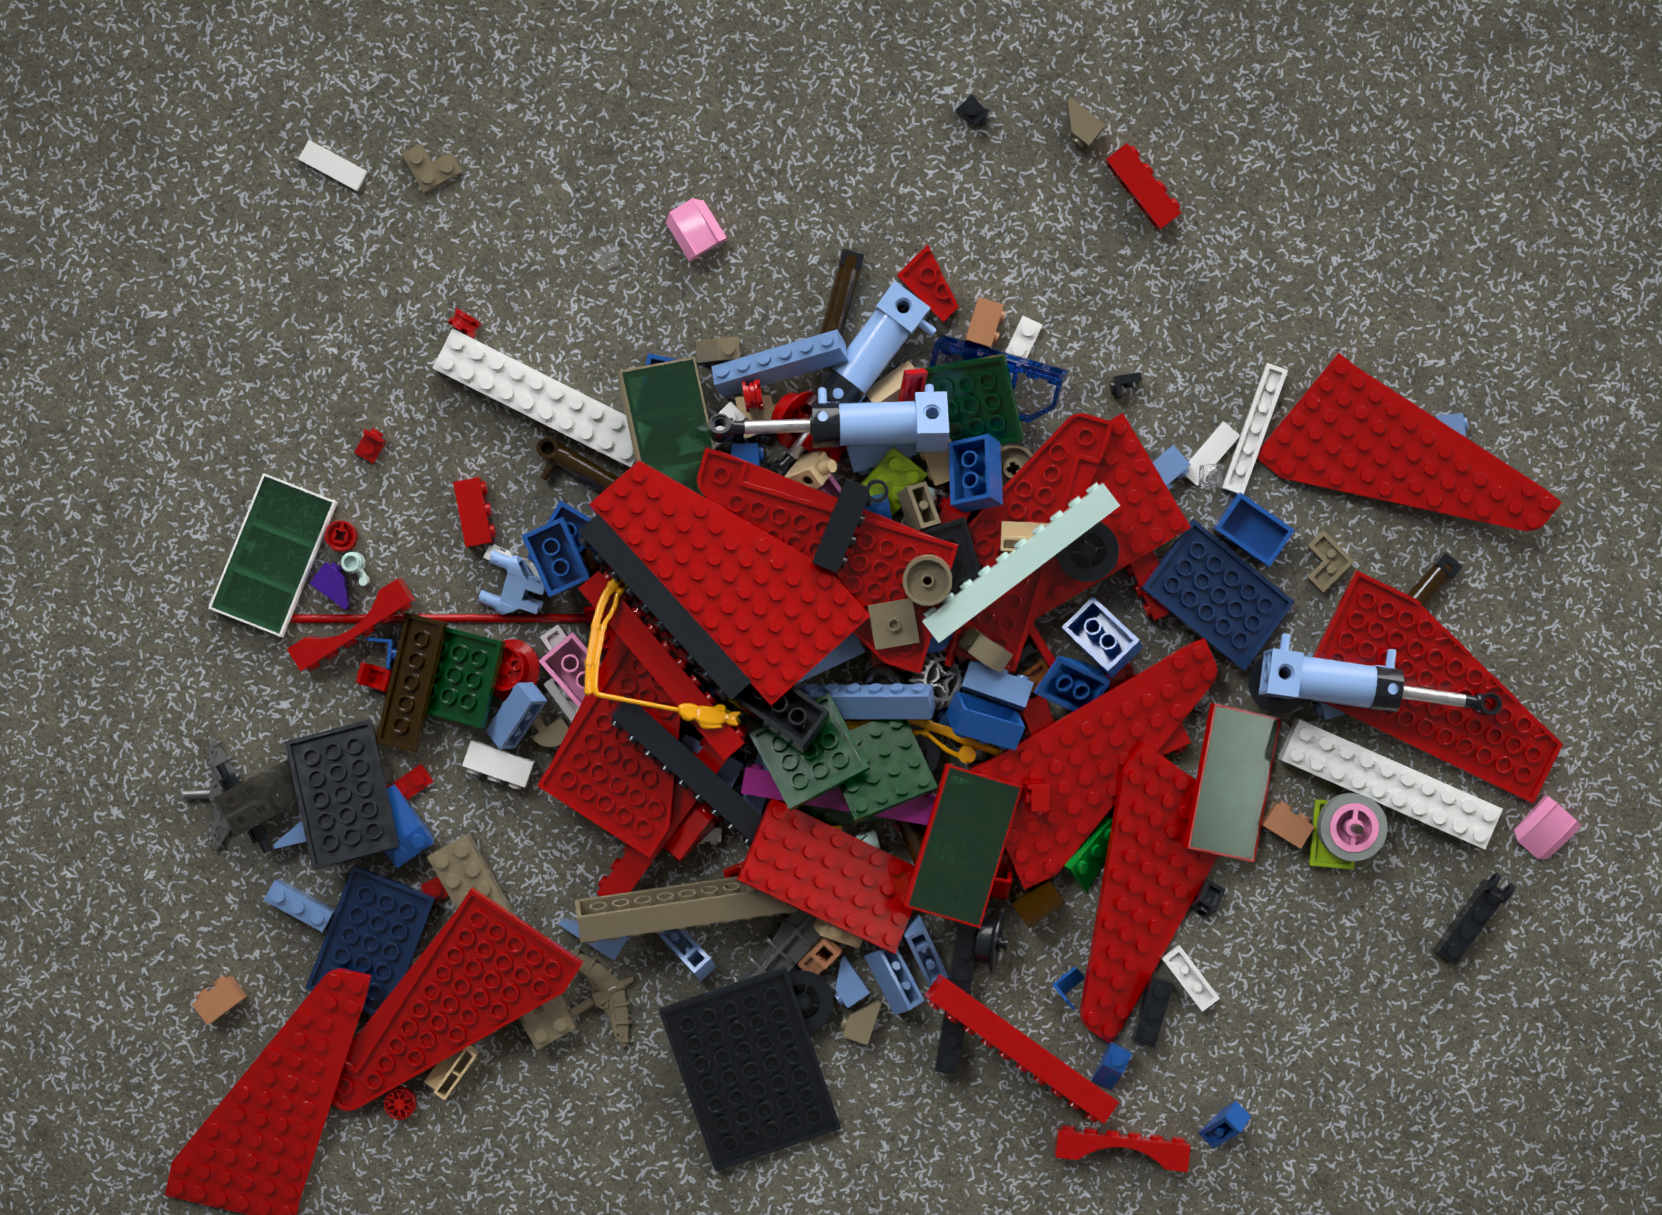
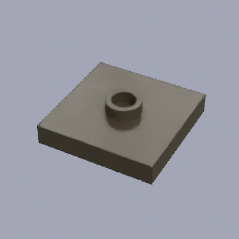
(893, 623)

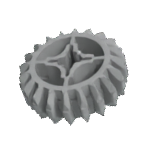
(944, 682)

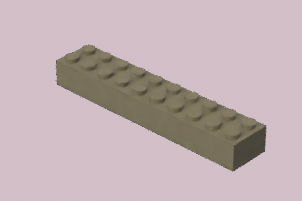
(460, 869)
(672, 908)

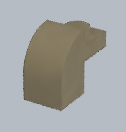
(985, 649)
(549, 735)

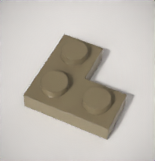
(430, 173)
(1334, 561)

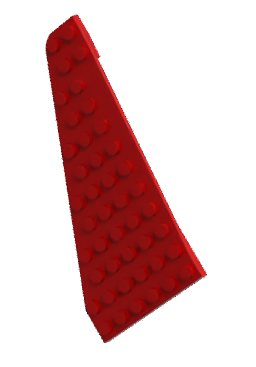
(602, 770)
(266, 1130)

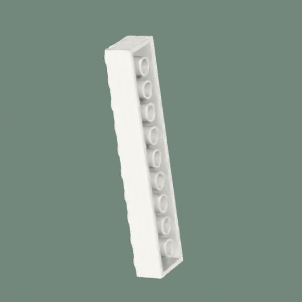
(536, 396)
(1390, 783)

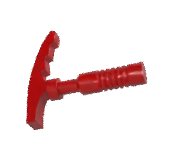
(953, 645)

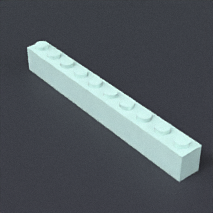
(1021, 562)

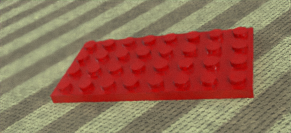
(829, 875)

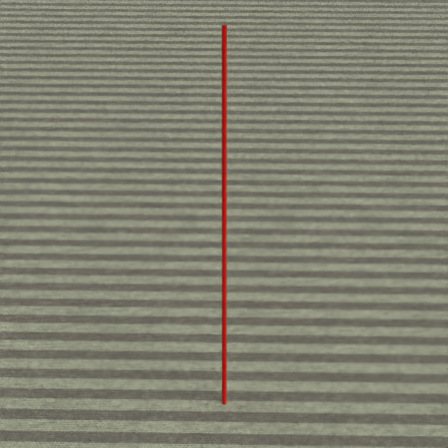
(449, 618)

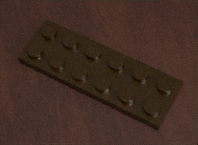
(411, 682)

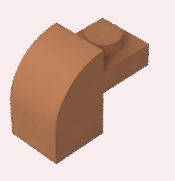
(820, 956)

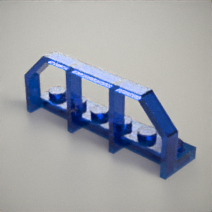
(1016, 365)

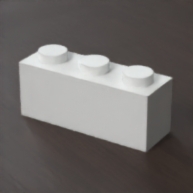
(498, 764)

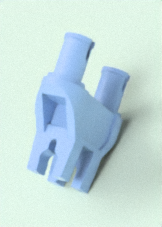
(516, 586)

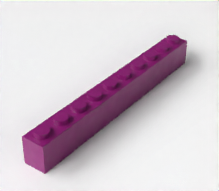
(761, 784)

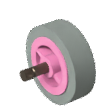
(1352, 826)

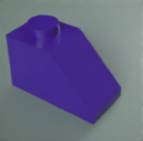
(333, 584)

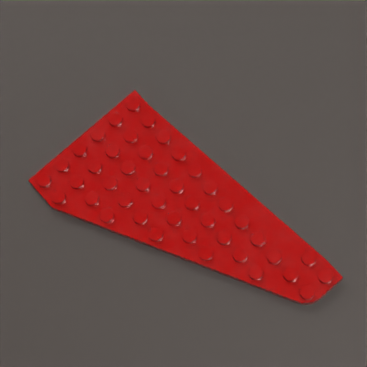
(1378, 445)
(1035, 493)
(799, 518)
(1085, 757)
(1143, 888)
(463, 987)

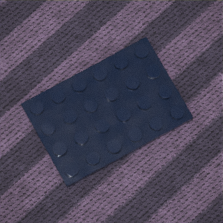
(1217, 595)
(374, 932)

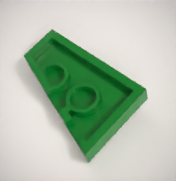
(1090, 856)

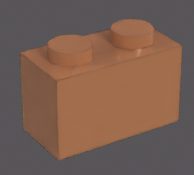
(985, 322)
(1287, 824)
(219, 999)

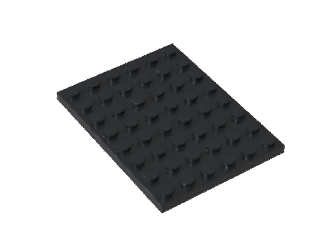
(750, 1068)

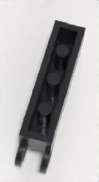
(843, 522)
(1472, 918)

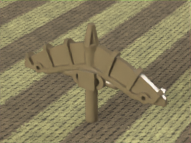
(607, 994)

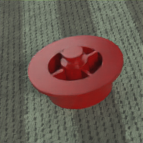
(793, 407)
(517, 665)

